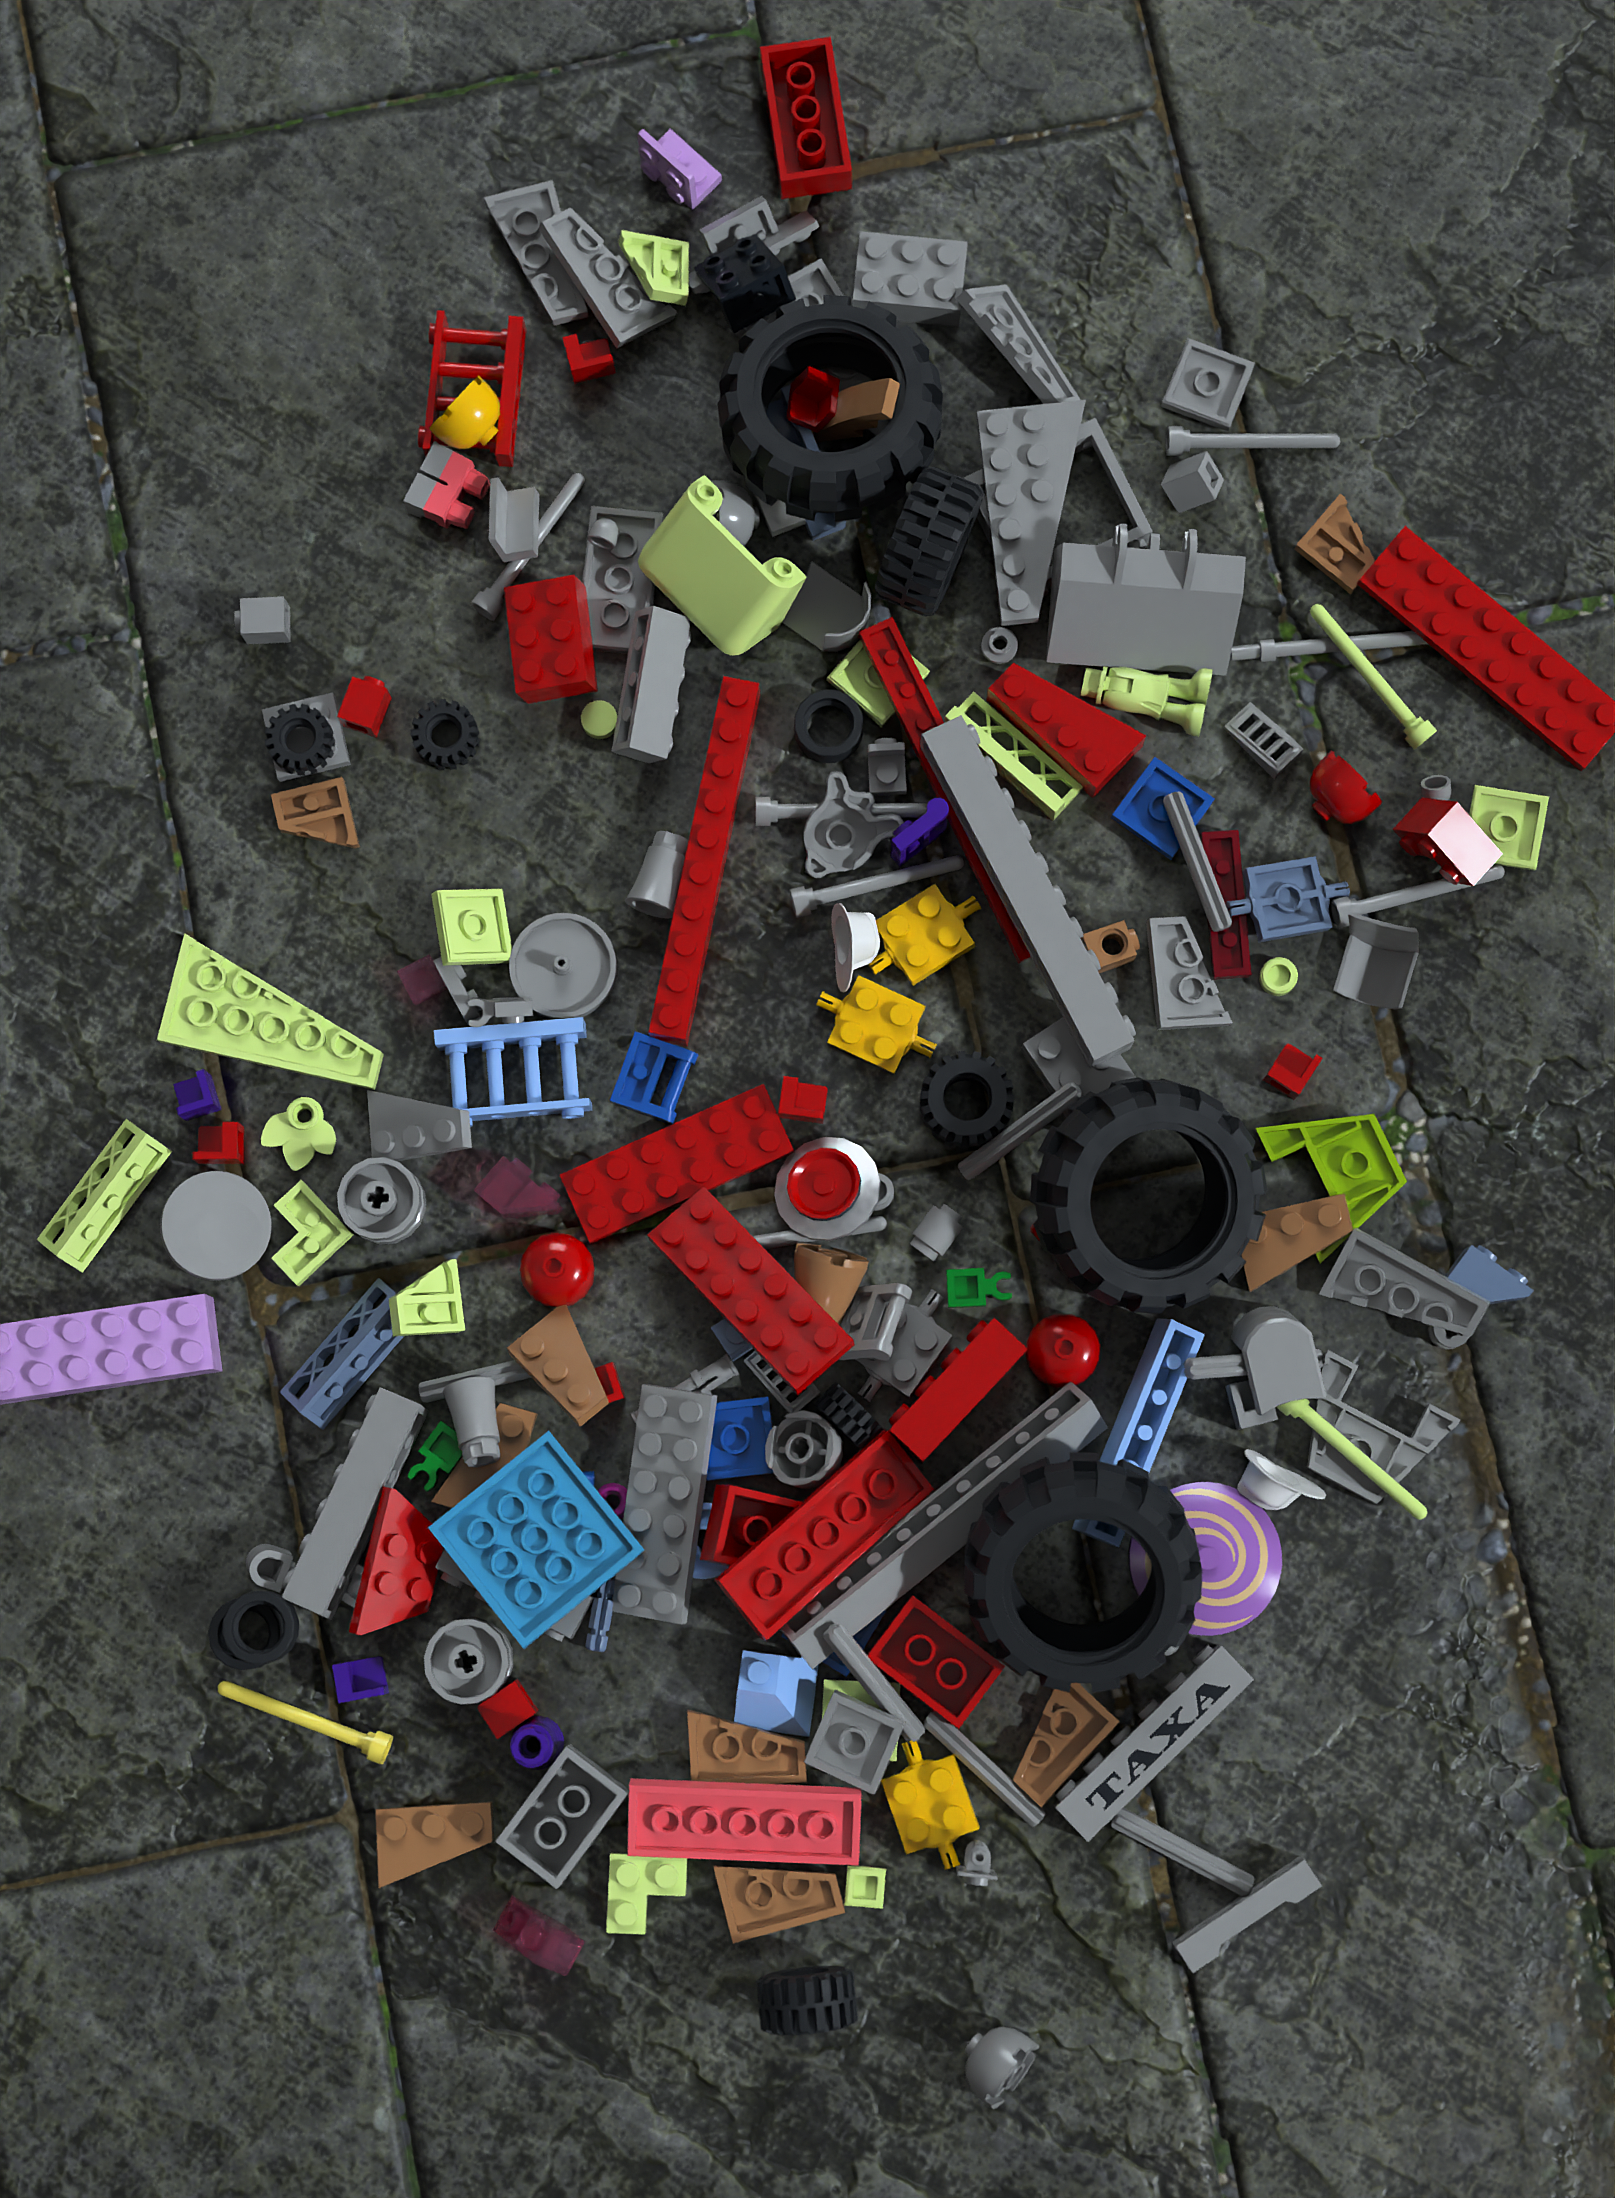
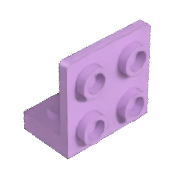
(678, 167)

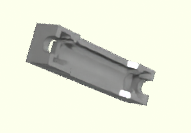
(1204, 1940)

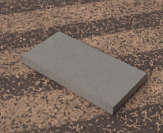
(614, 579)

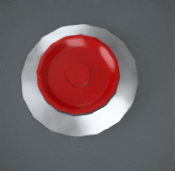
(827, 1188)

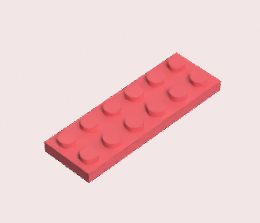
(744, 1821)

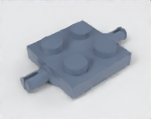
(1287, 899)

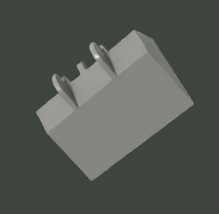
(1144, 605)

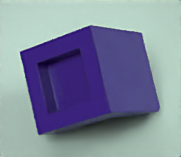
(196, 1096)
(360, 1679)

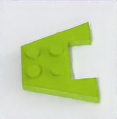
(1349, 1158)

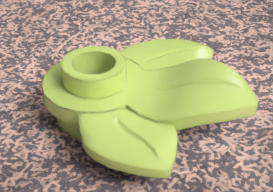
(298, 1138)

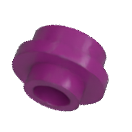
(615, 1489)

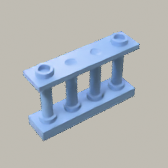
(529, 1037)

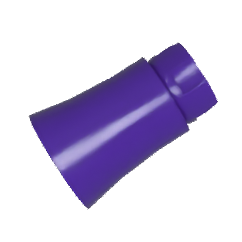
(551, 1742)

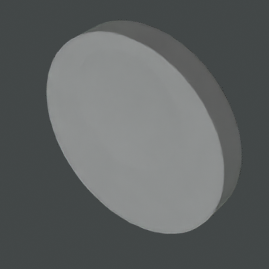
(563, 966)
(215, 1225)

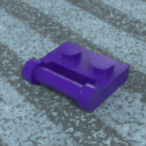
(914, 837)

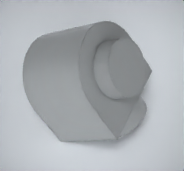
(269, 1565)

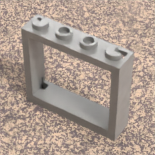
(1090, 435)

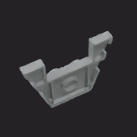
(1382, 1444)

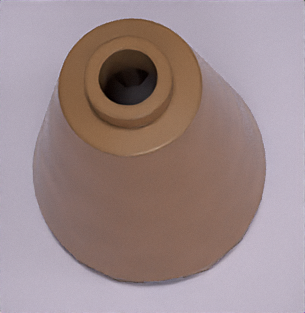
(829, 1276)

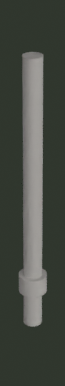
(1268, 649)

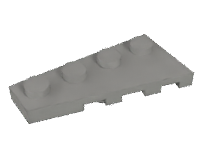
(518, 218)
(603, 279)
(1016, 338)
(1390, 1281)

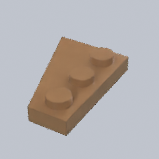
(1294, 1235)
(742, 1753)
(428, 1835)
(775, 1899)

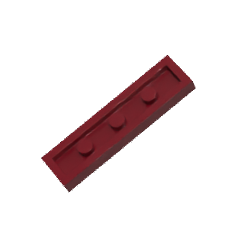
(1230, 946)

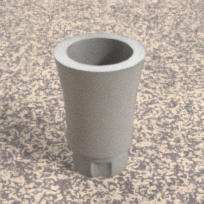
(659, 876)
(474, 1419)

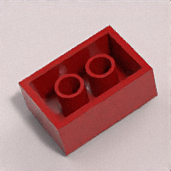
(550, 639)
(739, 1521)
(935, 1661)

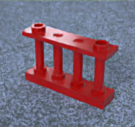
(506, 374)

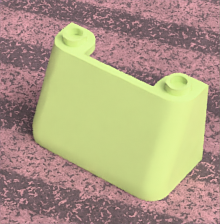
(715, 576)

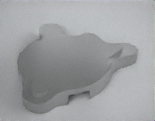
(842, 829)

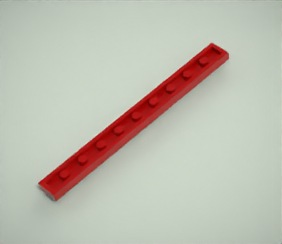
(917, 715)

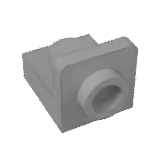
(886, 767)

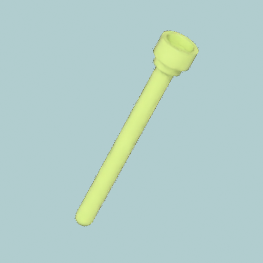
(1415, 728)
(1301, 1409)

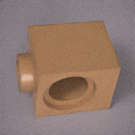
(1118, 931)

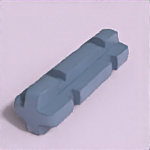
(601, 1617)

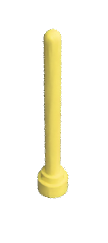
(373, 1744)

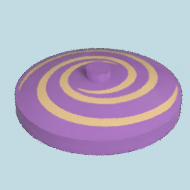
(1236, 1553)

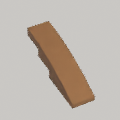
(860, 409)

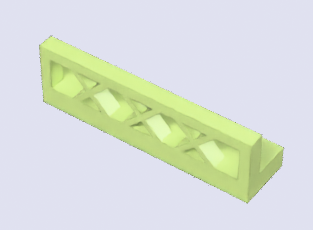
(1007, 762)
(107, 1197)

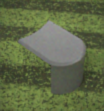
(828, 611)
(1377, 962)
(1278, 1358)

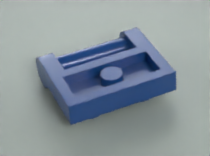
(642, 1072)

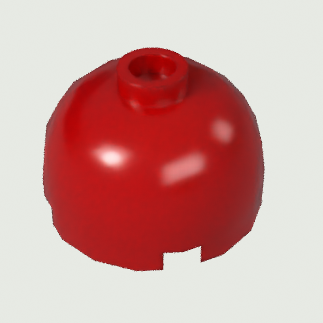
(1341, 791)
(557, 1269)
(1062, 1350)

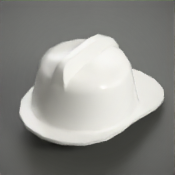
(855, 942)
(1272, 1485)

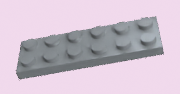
(665, 1501)

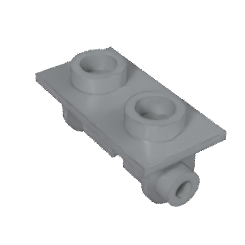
(976, 1864)

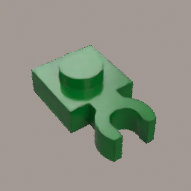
(970, 1288)
(440, 1452)

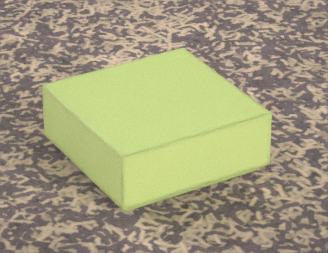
(865, 1886)

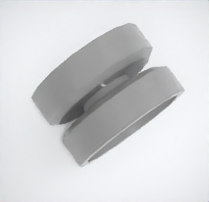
(362, 1189)
(446, 1664)

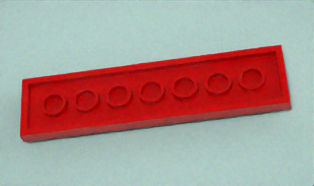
(1492, 648)

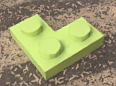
(317, 1237)
(632, 1881)

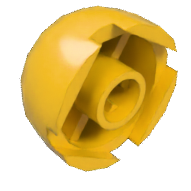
(469, 417)

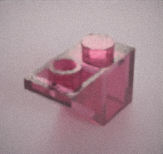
(515, 1194)
(538, 1936)

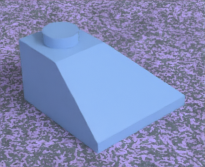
(775, 1693)

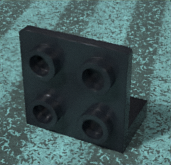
(746, 282)

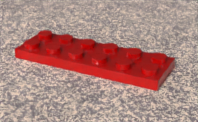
(676, 1163)
(751, 1290)
(824, 1535)

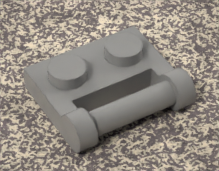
(865, 1315)

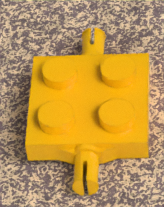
(924, 934)
(876, 1024)
(930, 1804)

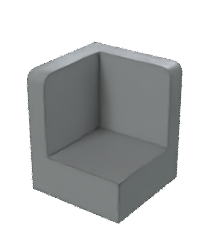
(1192, 482)
(1243, 1406)

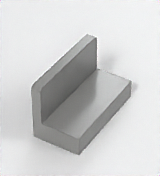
(513, 521)

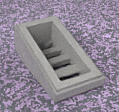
(1263, 758)
(796, 1405)

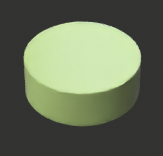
(599, 719)
(1278, 976)

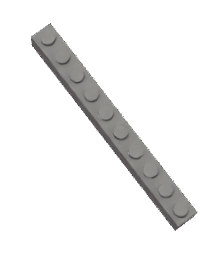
(1027, 892)
(940, 1523)

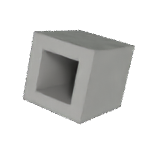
(263, 620)

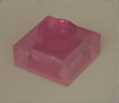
(422, 980)

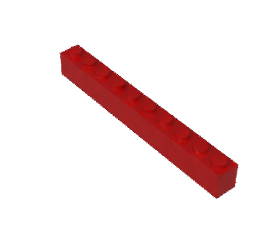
(705, 861)

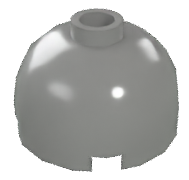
(736, 511)
(804, 1450)
(998, 2063)

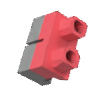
(442, 486)

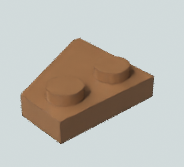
(1337, 546)
(317, 813)

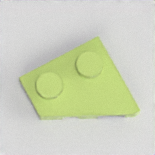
(659, 265)
(429, 1304)

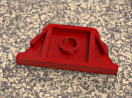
(397, 1567)

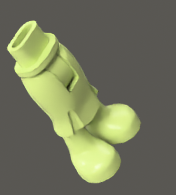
(1148, 693)

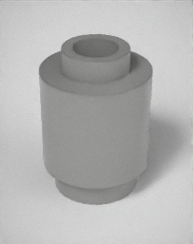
(936, 1231)

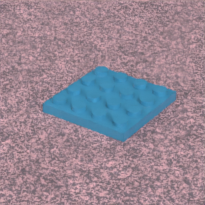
(536, 1539)

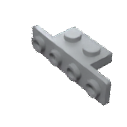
(749, 220)

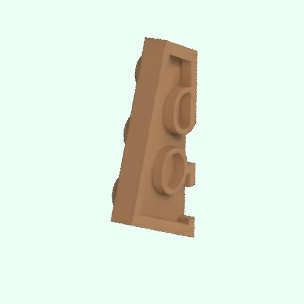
(560, 1365)
(515, 1431)
(1064, 1738)

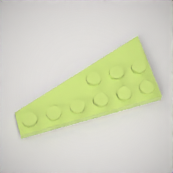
(241, 1017)

